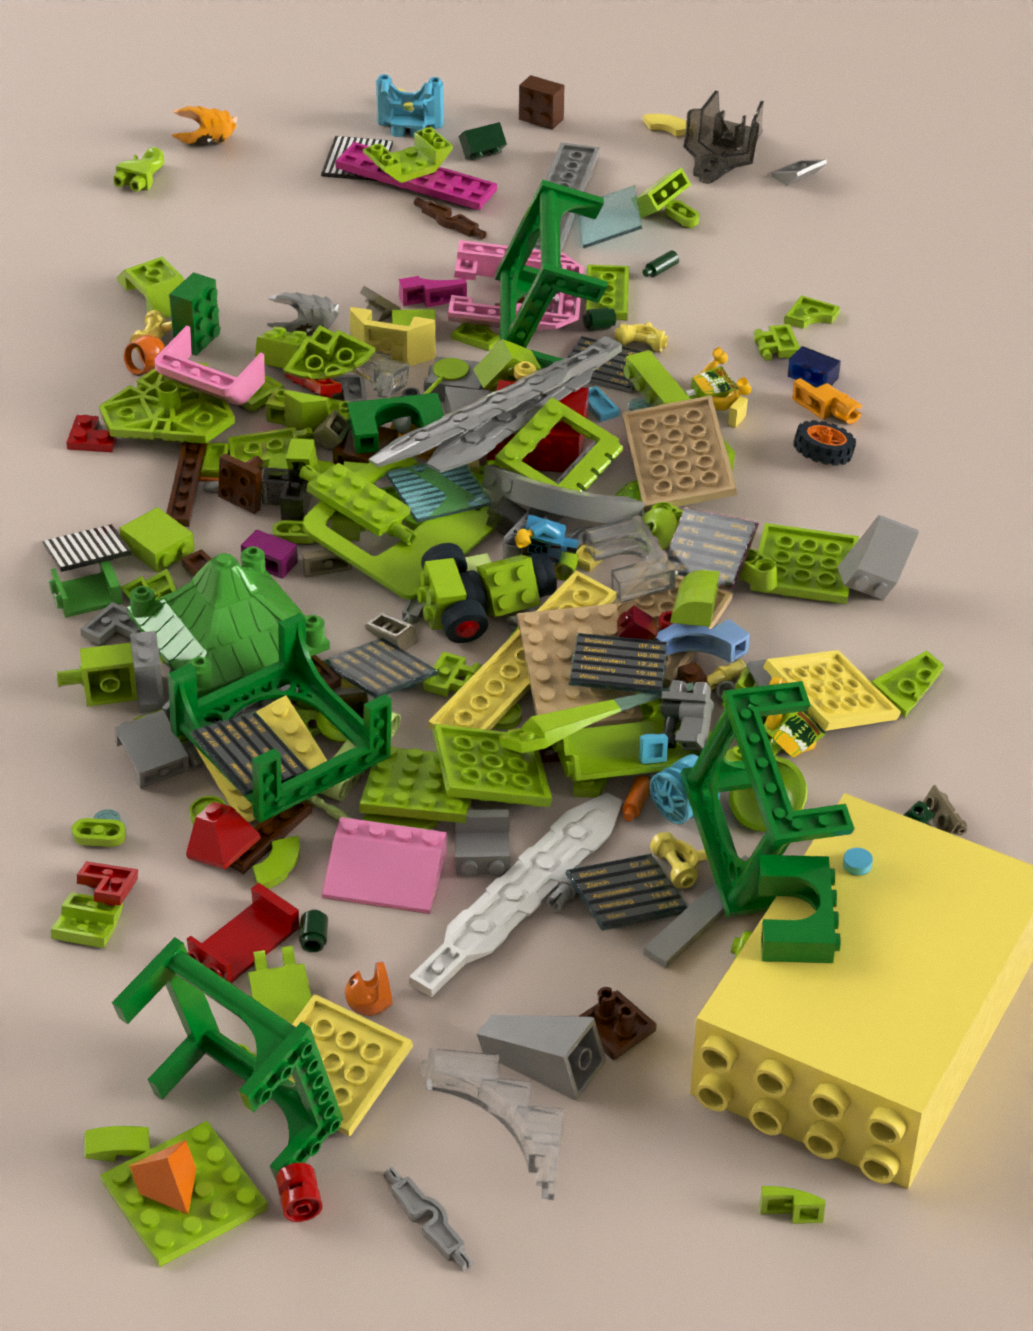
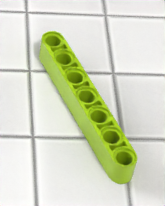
(757, 569)

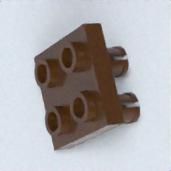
(241, 482)
(619, 1022)

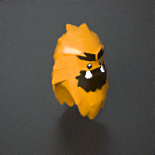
(214, 125)

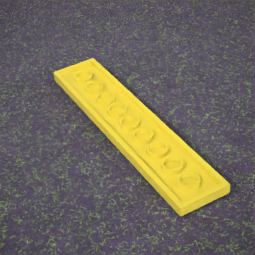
(505, 675)

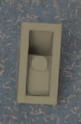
(379, 305)
(323, 562)

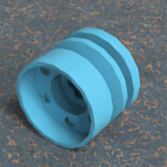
(669, 791)

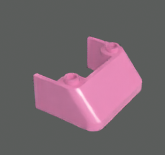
(174, 365)

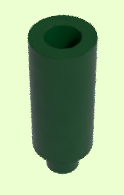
(661, 264)

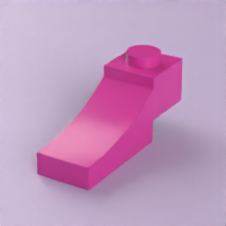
(430, 292)

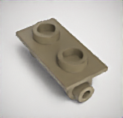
(945, 817)

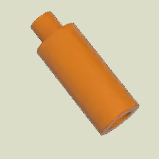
(636, 798)

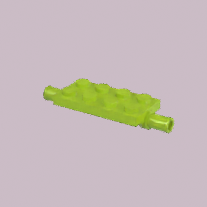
(360, 501)

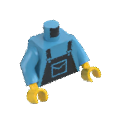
(546, 537)

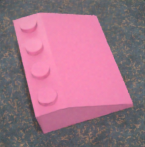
(385, 865)

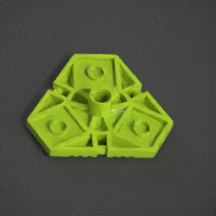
(165, 411)

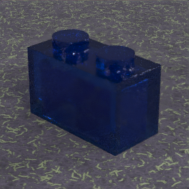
(813, 367)

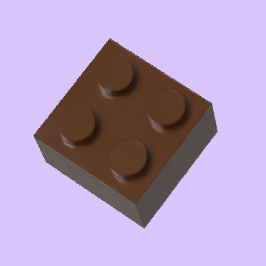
(541, 102)

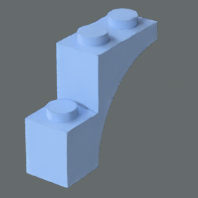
(723, 640)

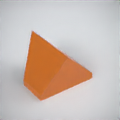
(167, 1176)

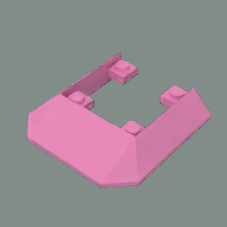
(483, 260)

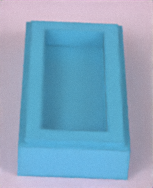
(601, 405)

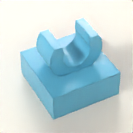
(653, 748)

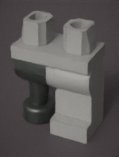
(690, 710)

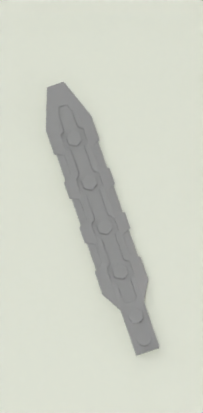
(495, 403)
(482, 439)

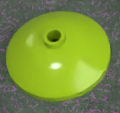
(744, 803)

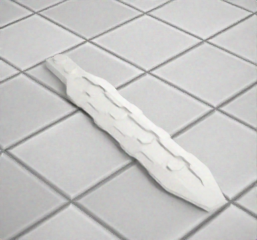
(519, 891)

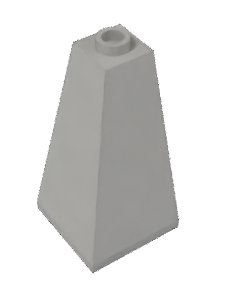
(548, 1049)

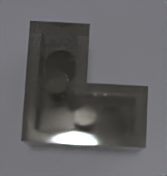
(288, 490)

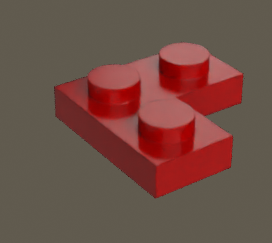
(86, 436)
(110, 881)

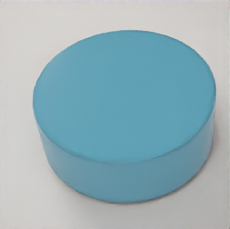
(857, 861)

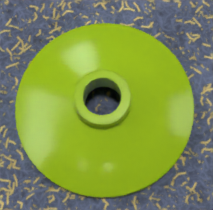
(663, 523)

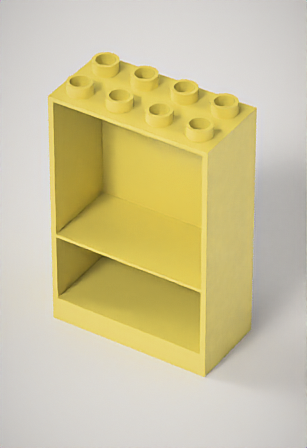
(884, 1038)

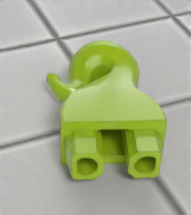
(139, 172)

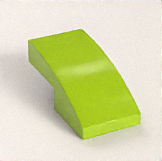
(110, 1141)
(800, 1204)

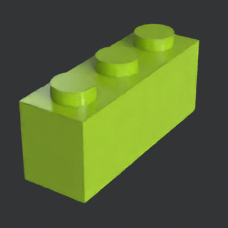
(662, 192)

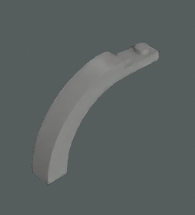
(558, 499)

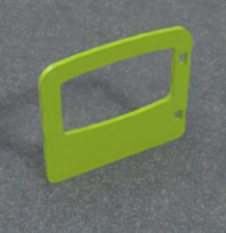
(401, 564)

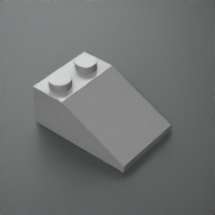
(878, 557)

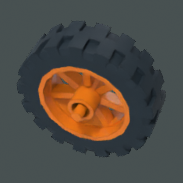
(824, 442)

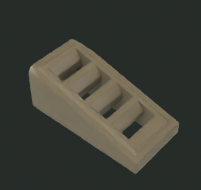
(394, 630)

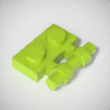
(782, 339)
(449, 669)

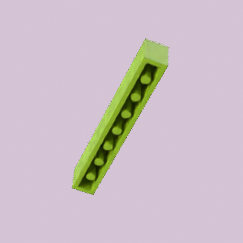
(658, 385)

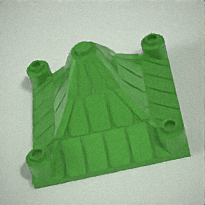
(222, 620)

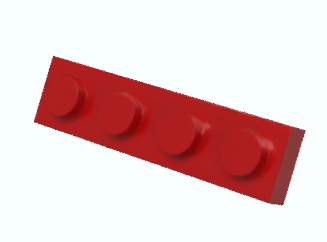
(324, 387)

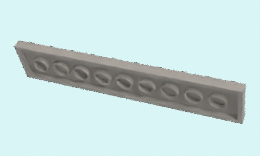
(572, 169)

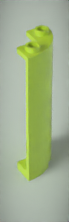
(612, 751)

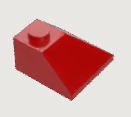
(220, 836)

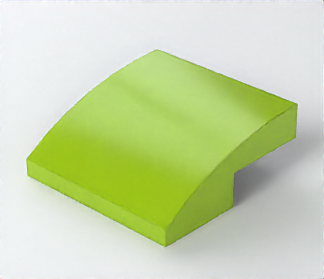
(86, 921)

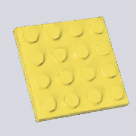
(835, 688)
(292, 731)
(355, 1054)

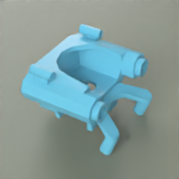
(427, 104)

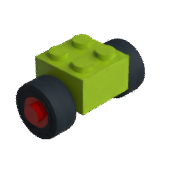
(511, 583)
(445, 595)

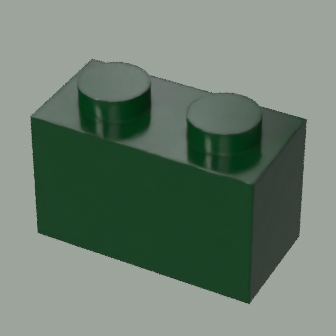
(482, 141)

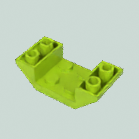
(413, 162)
(155, 281)

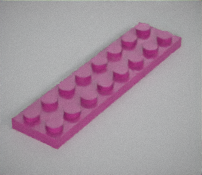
(442, 184)

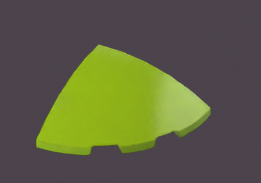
(328, 355)

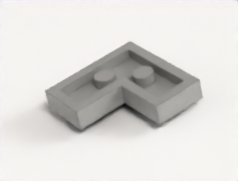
(352, 387)
(108, 622)

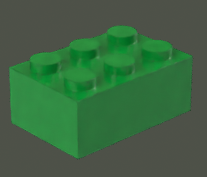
(196, 306)

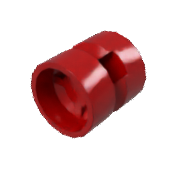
(299, 1192)

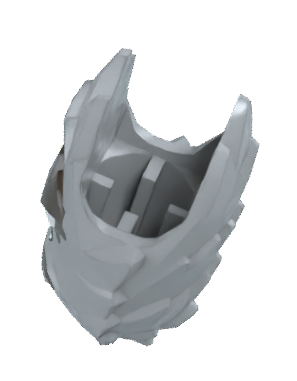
(311, 312)

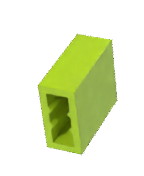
(157, 539)

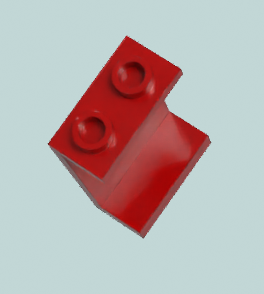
(256, 928)

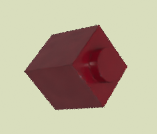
(637, 624)

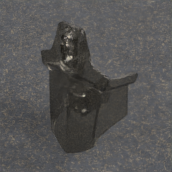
(719, 143)

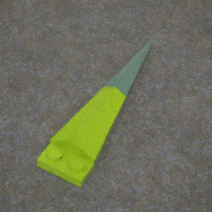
(549, 728)

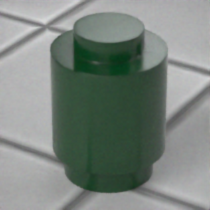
(599, 318)
(313, 930)

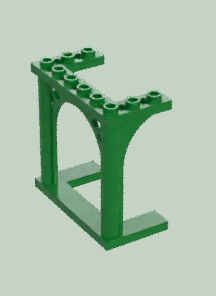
(542, 284)
(295, 668)
(758, 770)
(280, 1047)

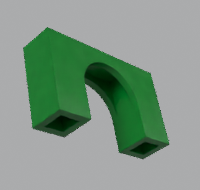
(369, 415)
(808, 938)

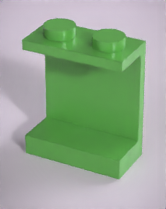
(87, 592)

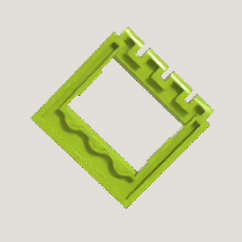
(539, 427)

